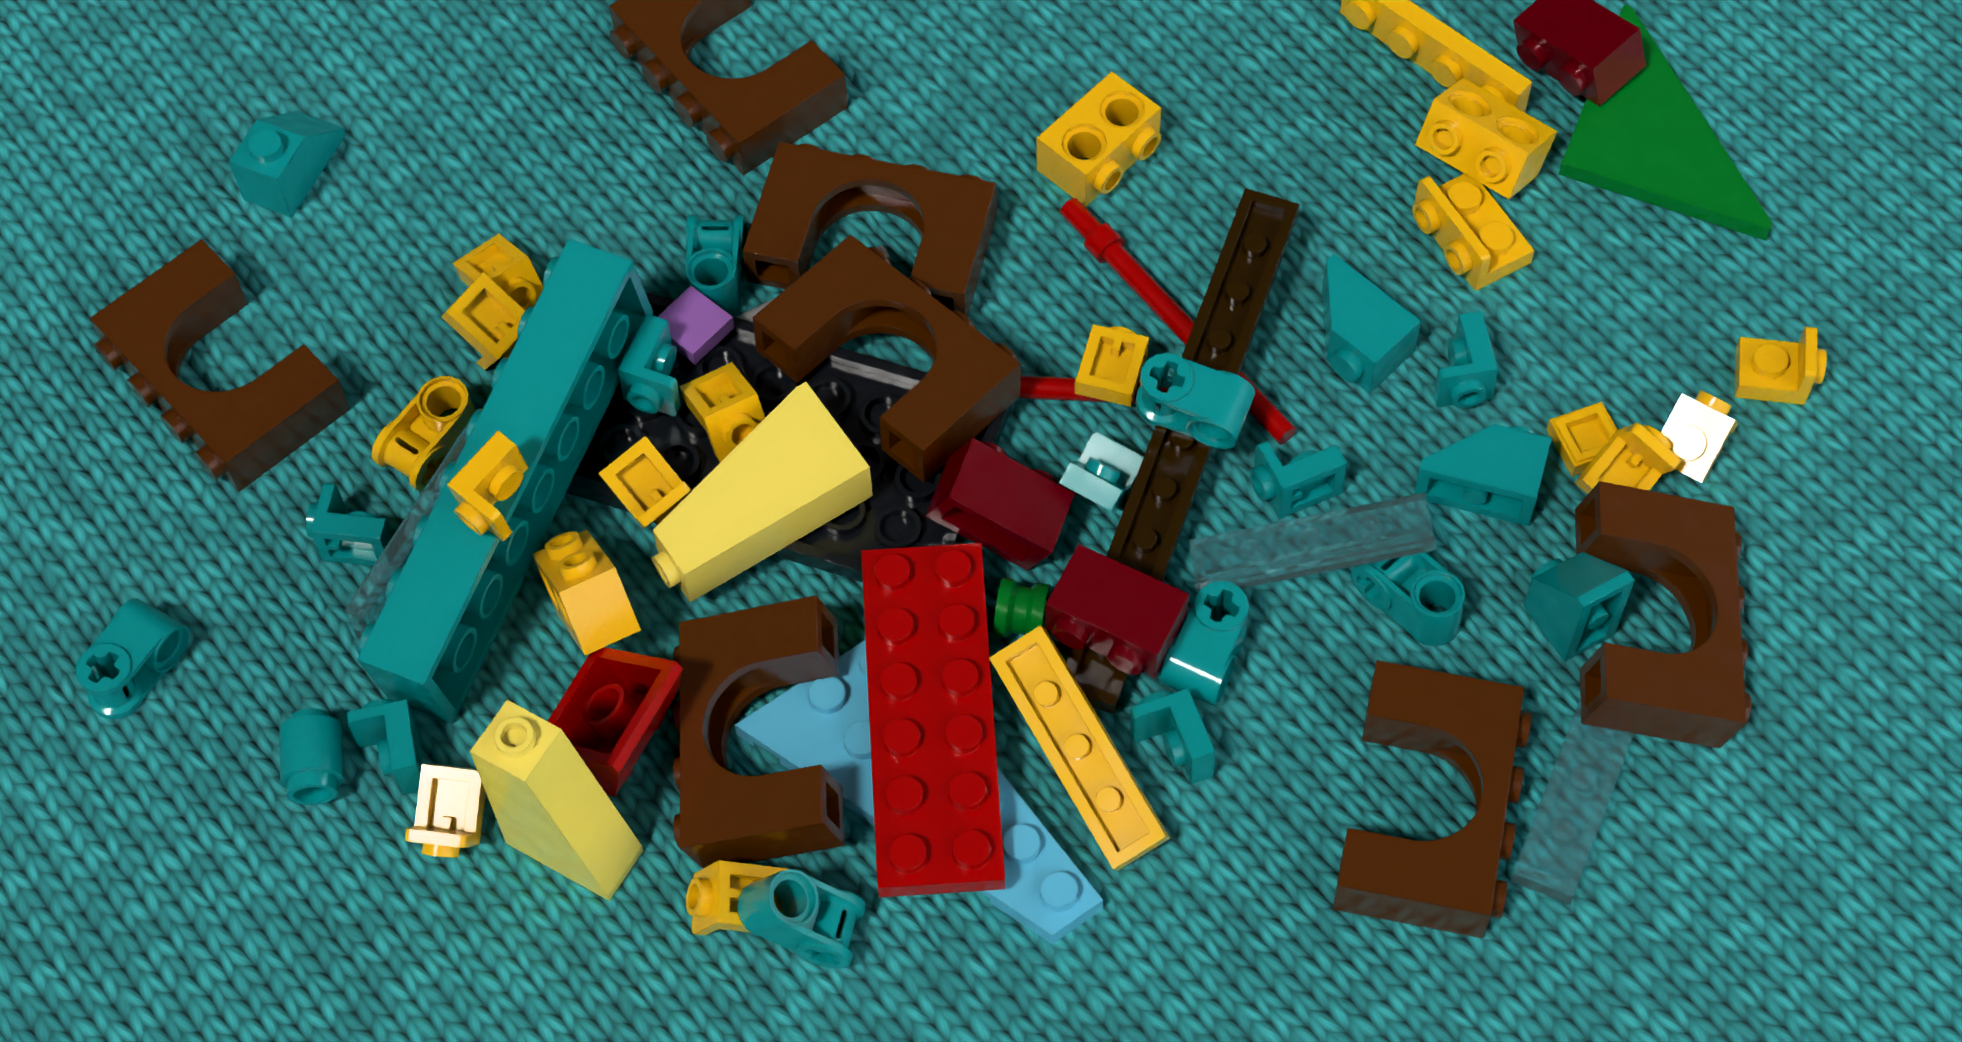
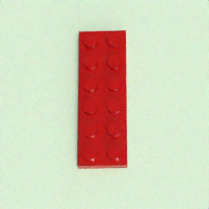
(931, 721)

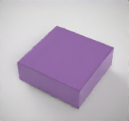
(696, 324)

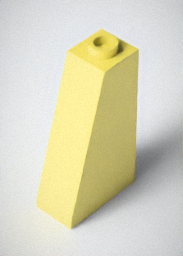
(762, 496)
(552, 801)

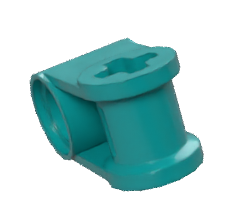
(716, 259)
(1199, 400)
(1407, 585)
(1207, 649)
(130, 654)
(813, 920)

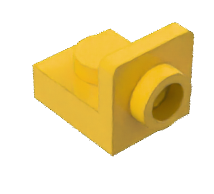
(505, 266)
(486, 319)
(1112, 364)
(1779, 368)
(724, 407)
(488, 478)
(715, 895)

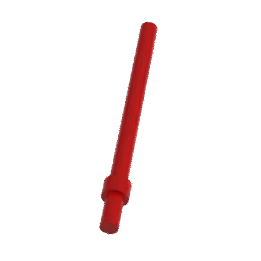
(1108, 247)

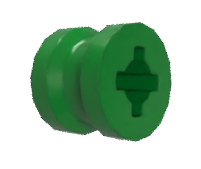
(1019, 608)

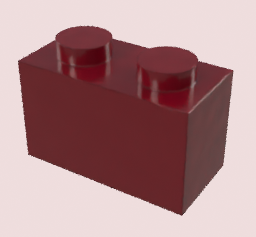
(1580, 46)
(1000, 503)
(1115, 612)

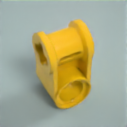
(420, 438)

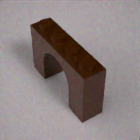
(737, 115)
(817, 187)
(861, 294)
(235, 430)
(1694, 555)
(725, 667)
(1451, 879)

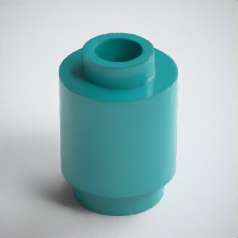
(311, 756)

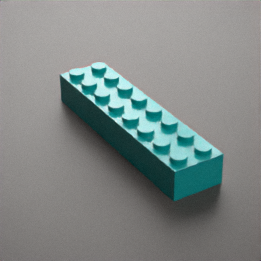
(547, 402)

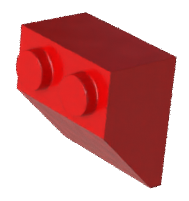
(616, 710)

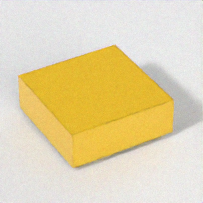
(1581, 435)

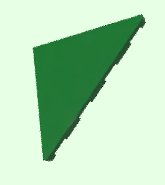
(1660, 149)

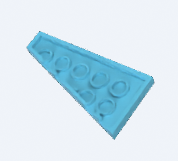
(830, 727)

